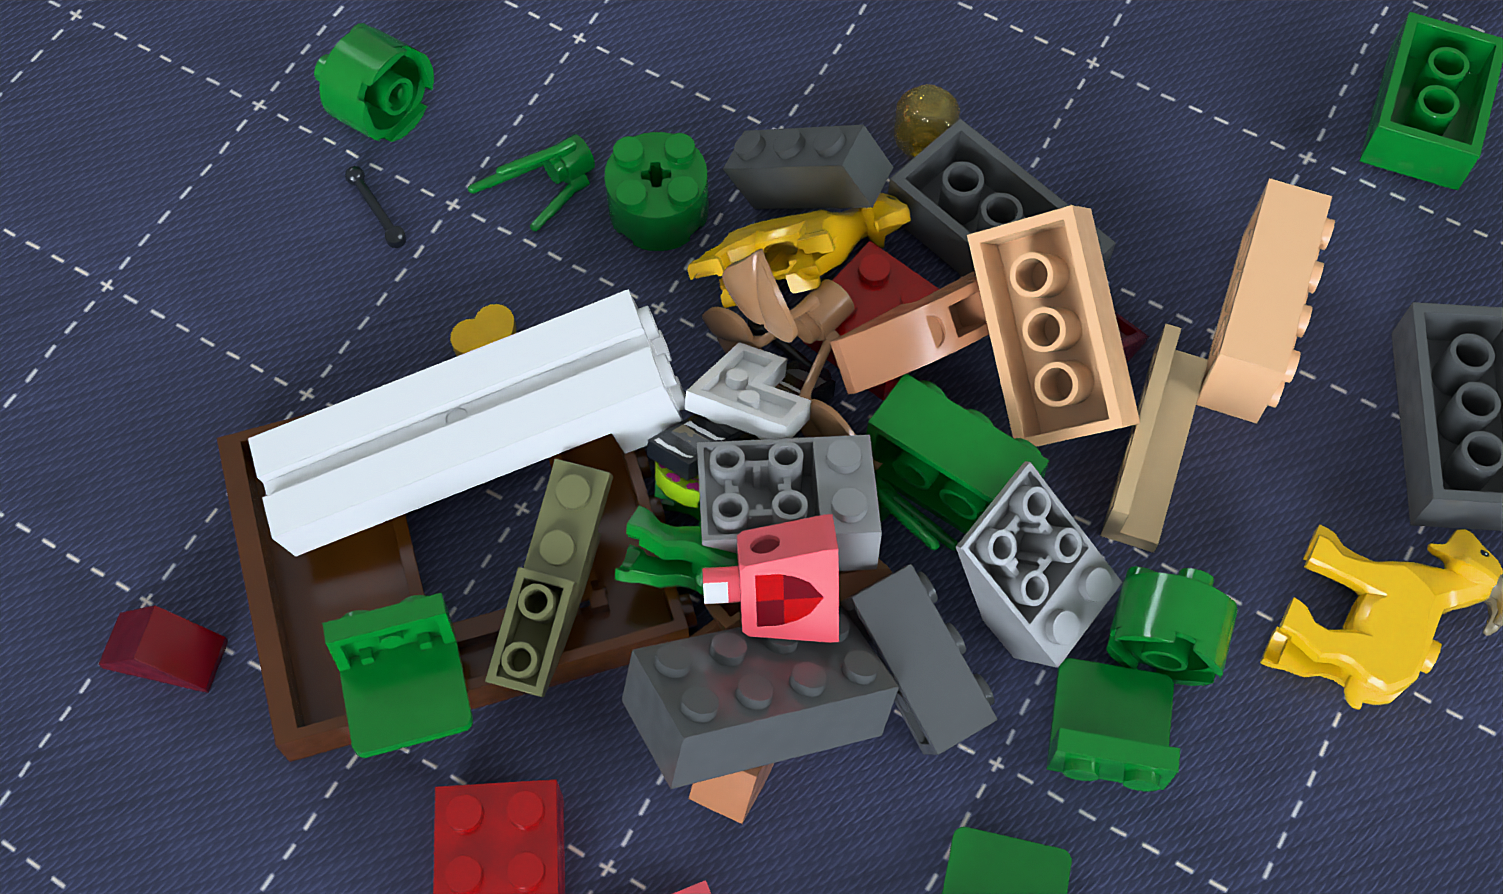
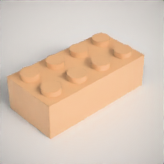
(1267, 302)
(1053, 327)

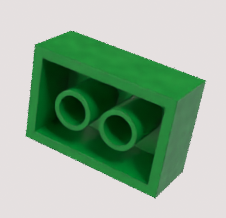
(1434, 101)
(944, 454)

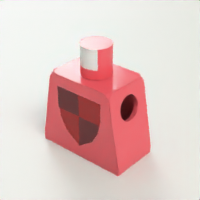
(783, 581)

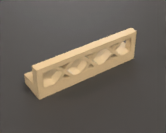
(1155, 445)

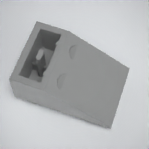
(791, 480)
(1034, 571)

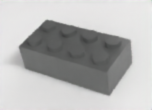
(968, 187)
(1451, 413)
(754, 701)

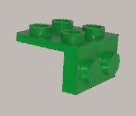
(400, 674)
(1112, 725)
(1004, 865)

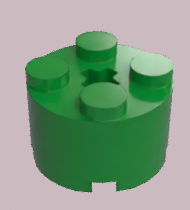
(374, 83)
(657, 189)
(1173, 625)

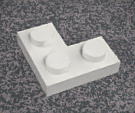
(744, 395)

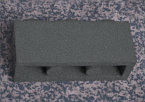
(809, 167)
(924, 657)

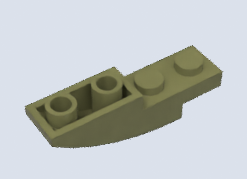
(552, 580)

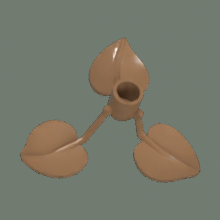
(813, 319)

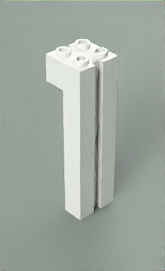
(468, 422)

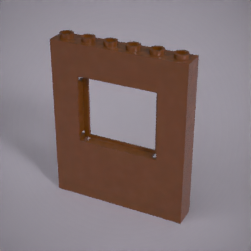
(379, 569)

